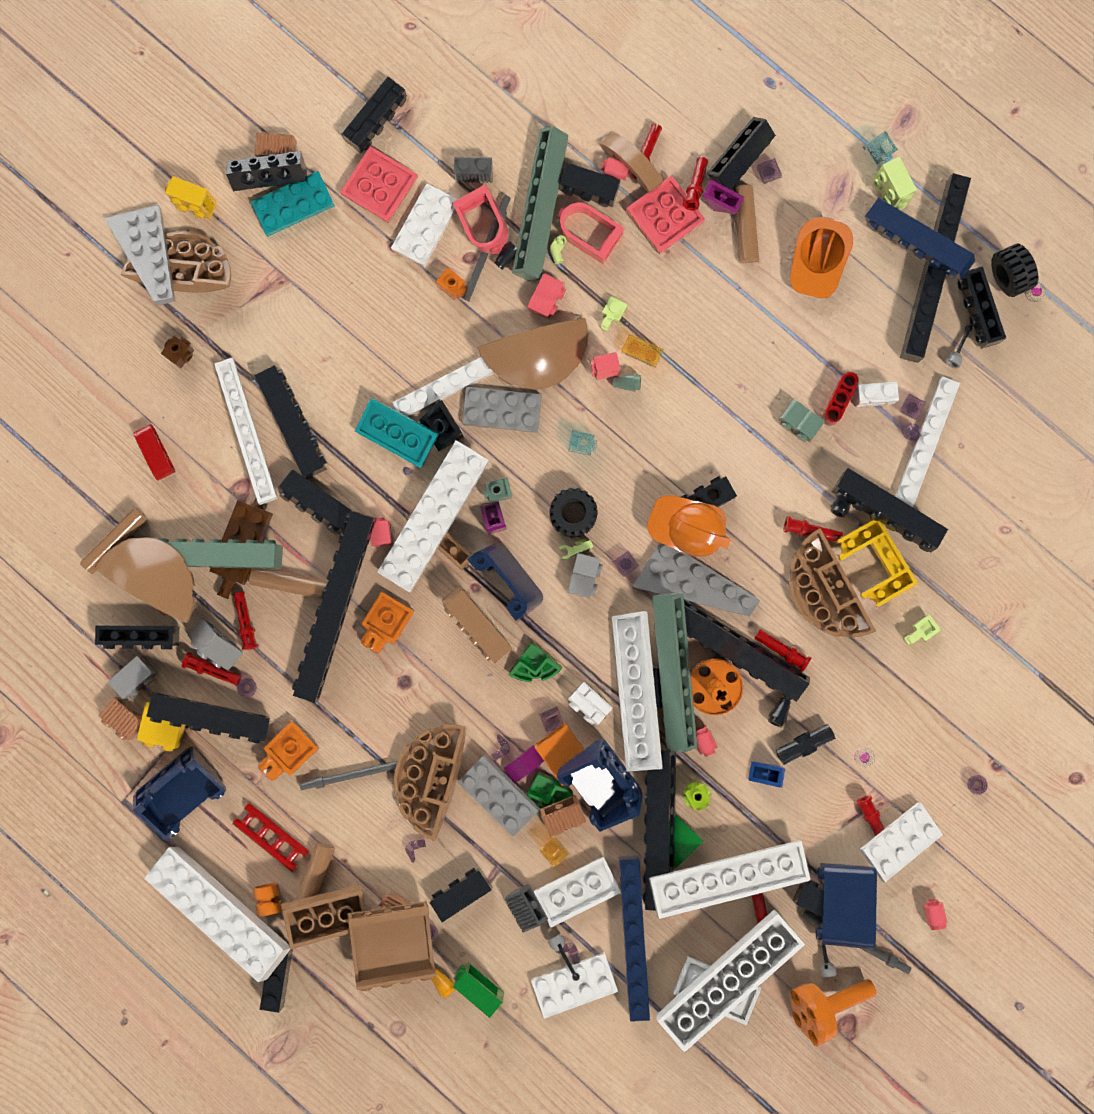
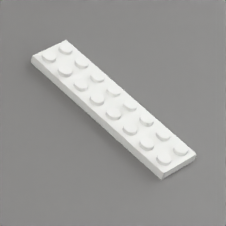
(433, 516)
(637, 692)
(729, 879)

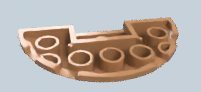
(194, 264)
(539, 355)
(152, 574)
(824, 591)
(428, 777)

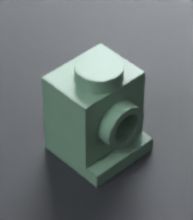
(505, 491)

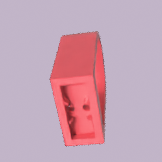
(472, 201)
(609, 243)

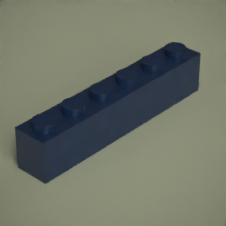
(920, 239)

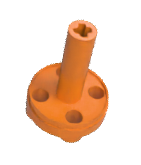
(715, 687)
(816, 1012)

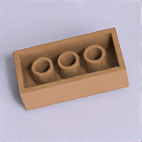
(321, 916)

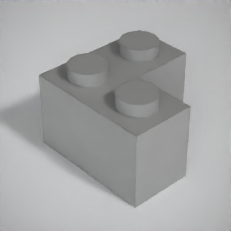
(584, 575)
(214, 645)

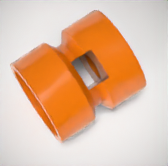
(267, 899)

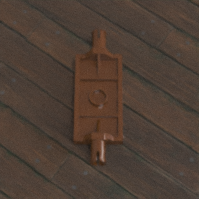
(245, 523)

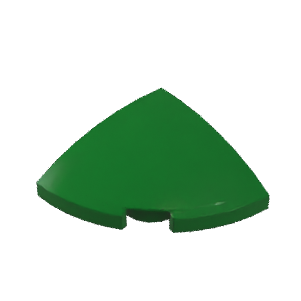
(534, 664)
(547, 791)
(685, 841)

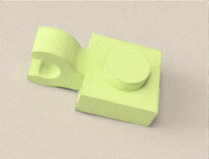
(613, 311)
(581, 546)
(923, 629)

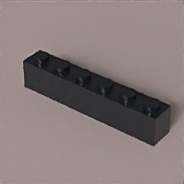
(290, 422)
(889, 510)
(207, 716)

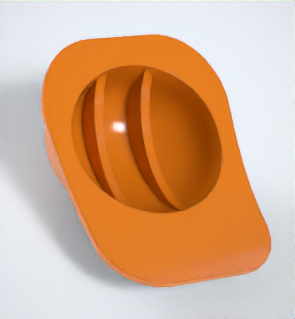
(820, 256)
(688, 525)

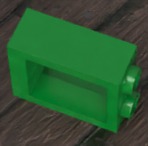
(478, 989)

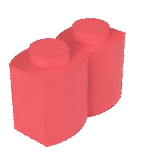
(546, 296)
(605, 366)

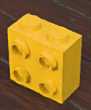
(190, 198)
(159, 733)

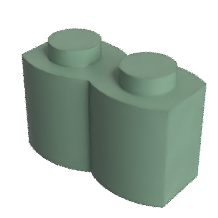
(801, 421)

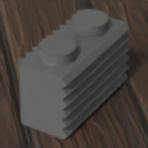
(473, 169)
(526, 908)

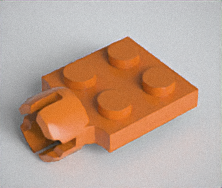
(385, 622)
(287, 752)

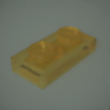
(642, 350)

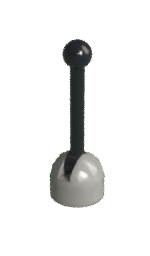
(955, 359)
(557, 944)
(827, 968)

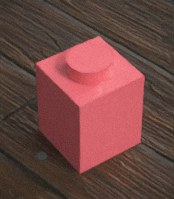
(381, 533)

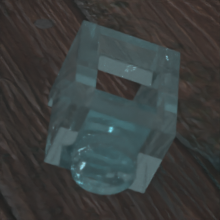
(881, 148)
(576, 447)

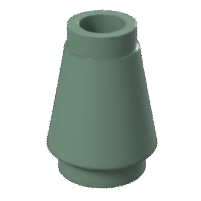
(627, 382)

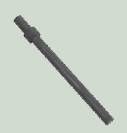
(483, 256)
(320, 782)
(890, 960)

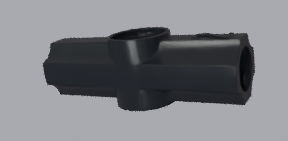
(805, 744)

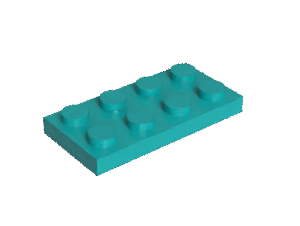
(292, 204)
(396, 432)

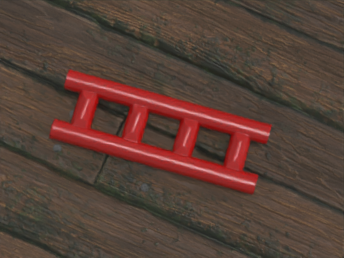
(258, 837)

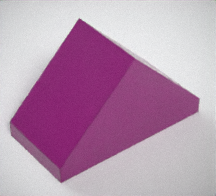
(721, 198)
(493, 518)
(523, 764)

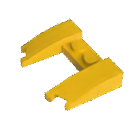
(899, 574)

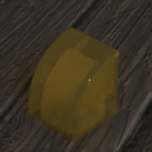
(554, 851)

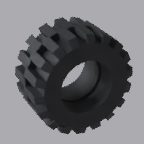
(1014, 270)
(580, 497)

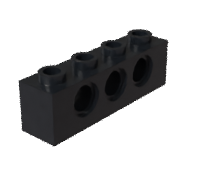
(266, 171)
(721, 486)

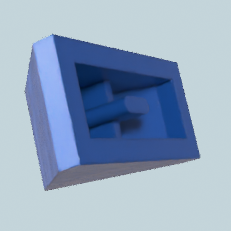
(767, 774)

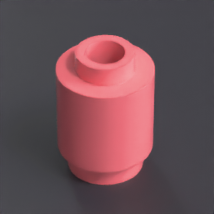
(615, 169)
(705, 741)
(935, 914)

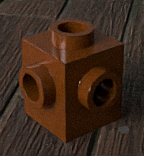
(178, 351)

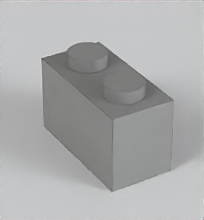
(133, 677)

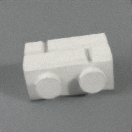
(876, 394)
(590, 704)

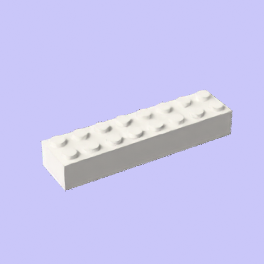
(218, 913)
(729, 980)

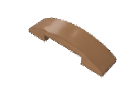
(634, 160)

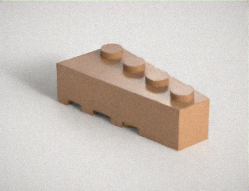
(476, 624)

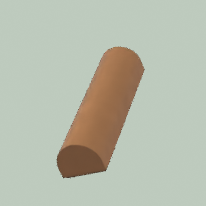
(747, 226)
(115, 537)
(453, 549)
(287, 582)
(316, 871)

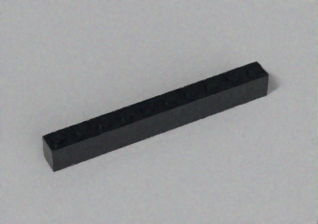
(932, 278)
(334, 606)

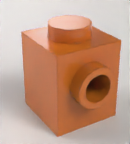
(451, 284)

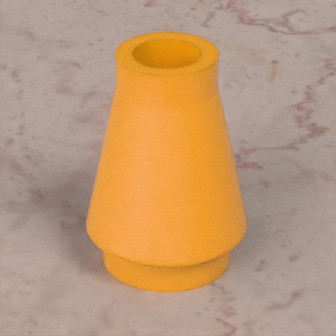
(443, 984)

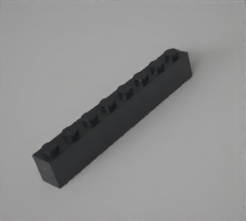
(744, 653)
(659, 823)

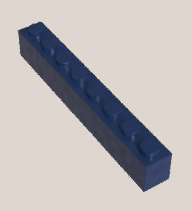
(634, 938)

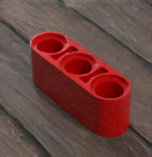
(846, 392)
(154, 452)

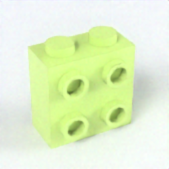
(895, 184)

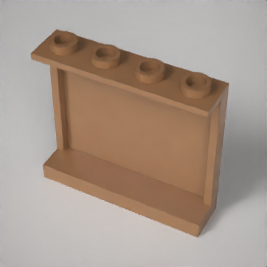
(391, 945)

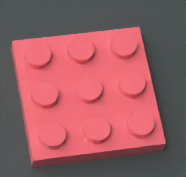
(379, 184)
(662, 215)

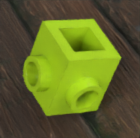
(690, 792)

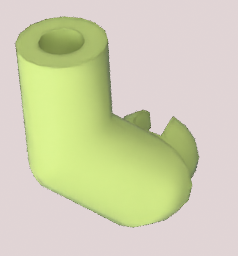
(556, 248)

